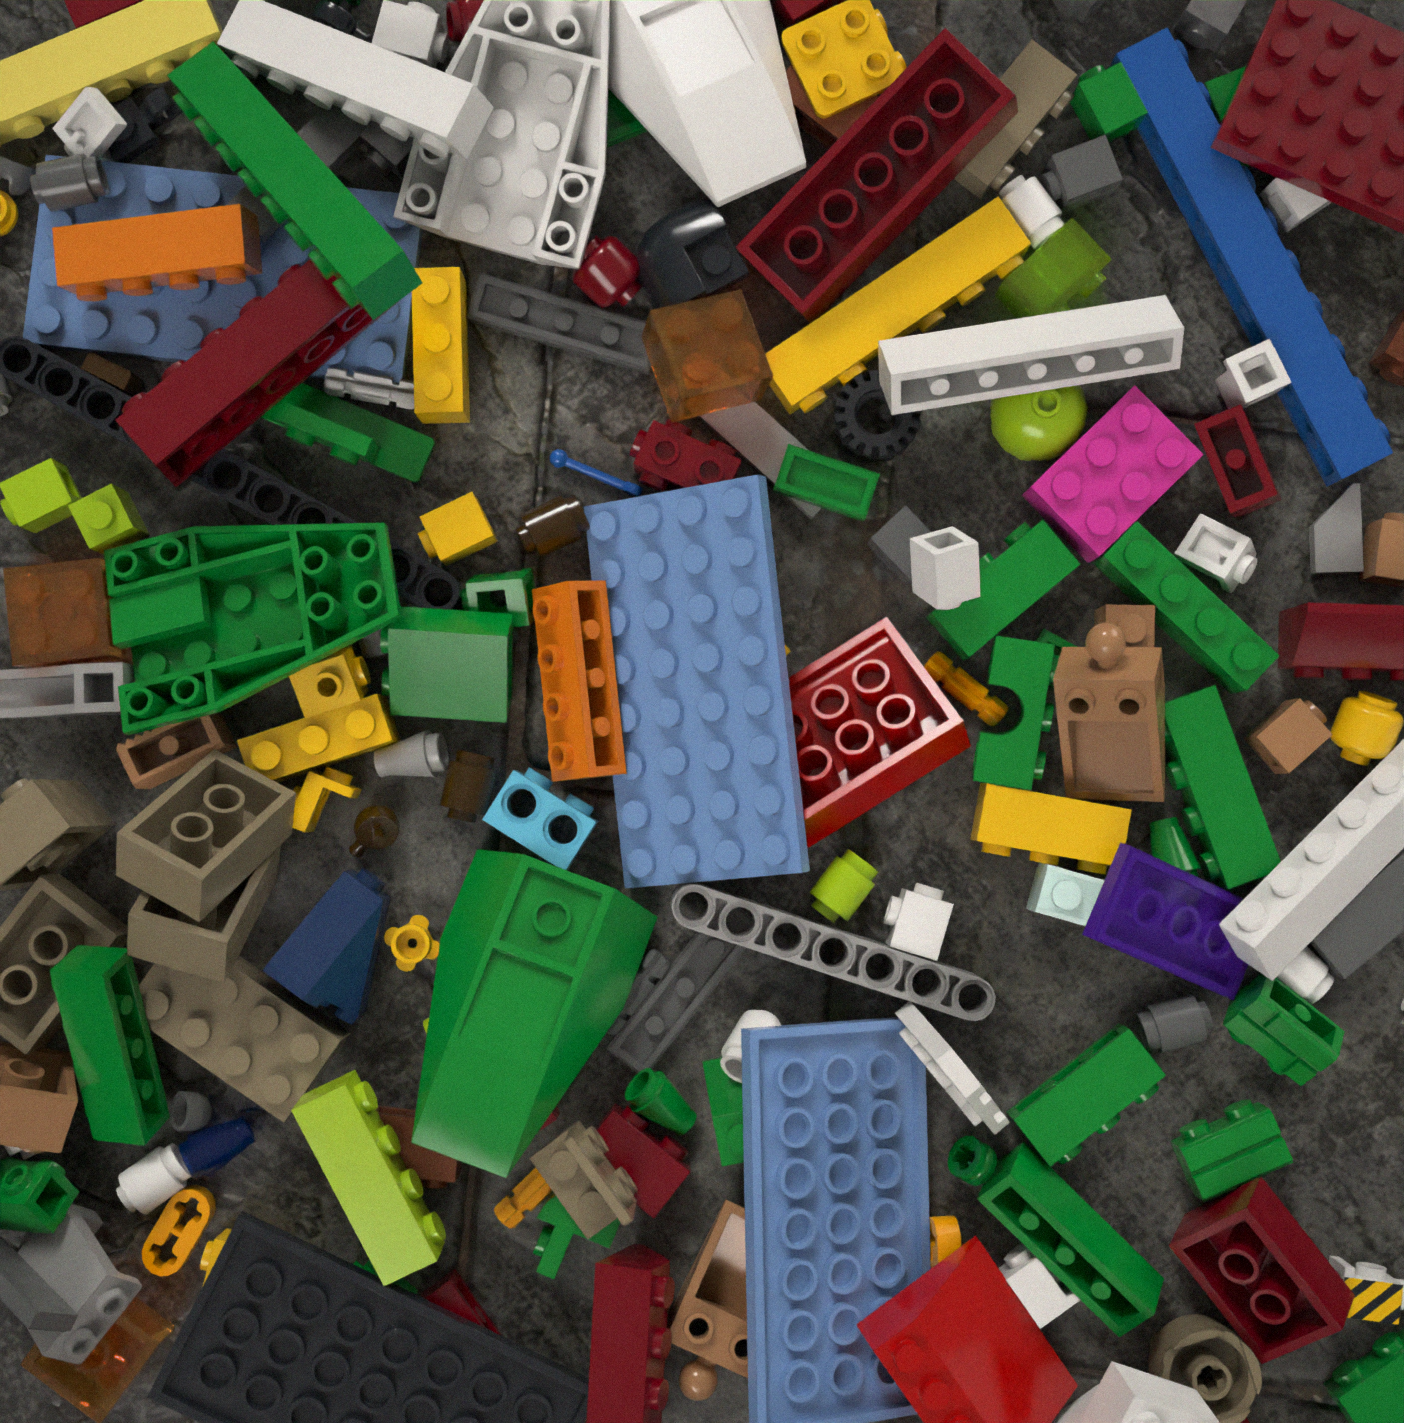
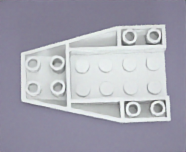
(708, 89)
(544, 147)

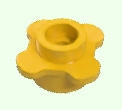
(406, 955)

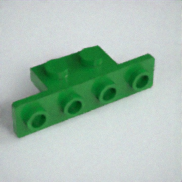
(352, 432)

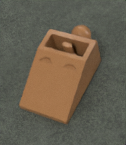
(1111, 718)
(718, 1295)

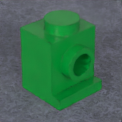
(518, 591)

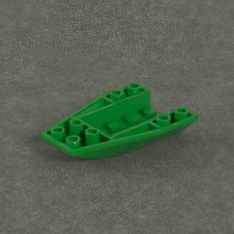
(274, 606)
(520, 1003)

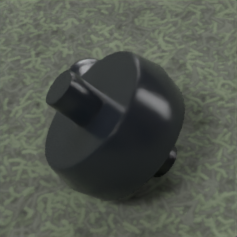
(338, 18)

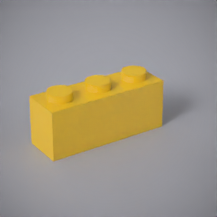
(440, 346)
(321, 739)
(1048, 827)

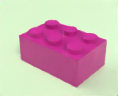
(1112, 475)

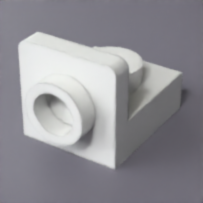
(90, 125)
(1218, 552)

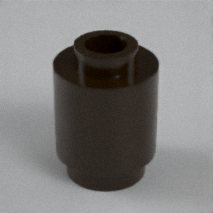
(552, 525)
(468, 786)

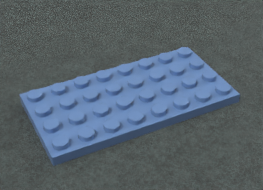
(173, 321)
(700, 685)
(829, 1212)

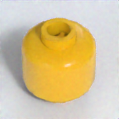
(1366, 727)

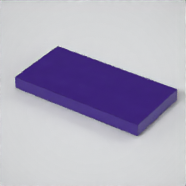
(1167, 920)

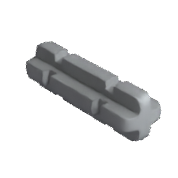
(369, 387)

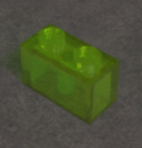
(1055, 274)

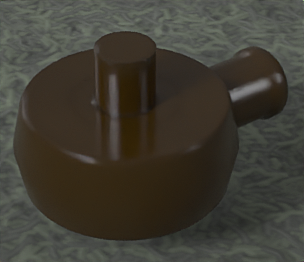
(374, 829)

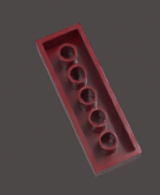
(879, 176)
(242, 371)

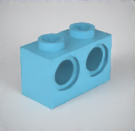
(535, 830)

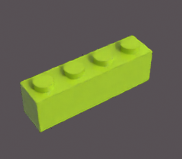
(370, 1177)

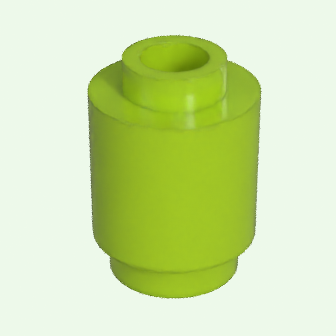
(843, 886)

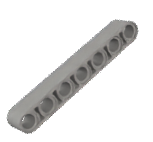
(851, 965)

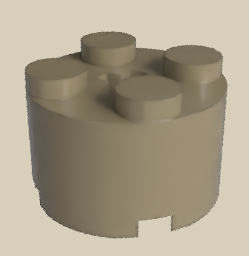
(1208, 1343)

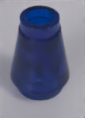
(215, 1146)

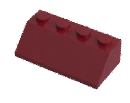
(1342, 639)
(630, 1337)

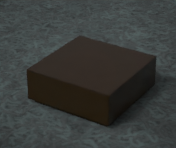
(113, 374)

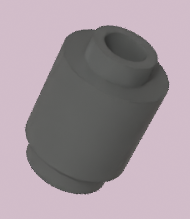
(69, 182)
(1173, 1024)

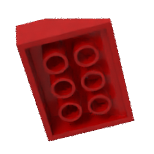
(867, 727)
(968, 1346)

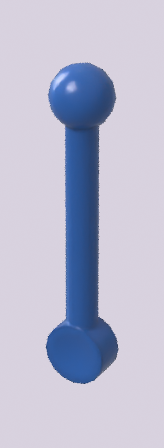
(559, 458)

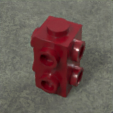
(675, 460)

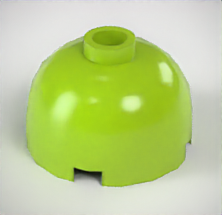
(1039, 422)

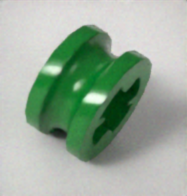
(983, 1163)

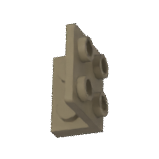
(585, 1179)

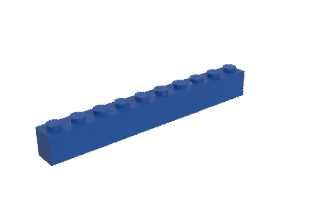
(1251, 261)

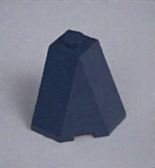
(336, 946)

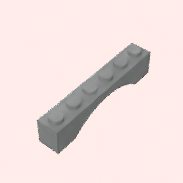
(63, 690)

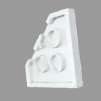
(949, 1069)

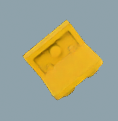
(842, 56)

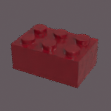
(1262, 1271)

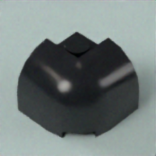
(688, 256)

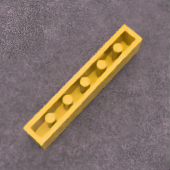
(896, 305)

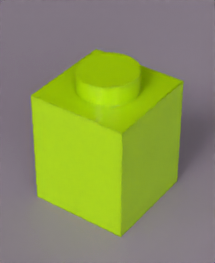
(39, 496)
(108, 519)

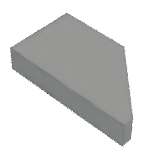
(1337, 536)

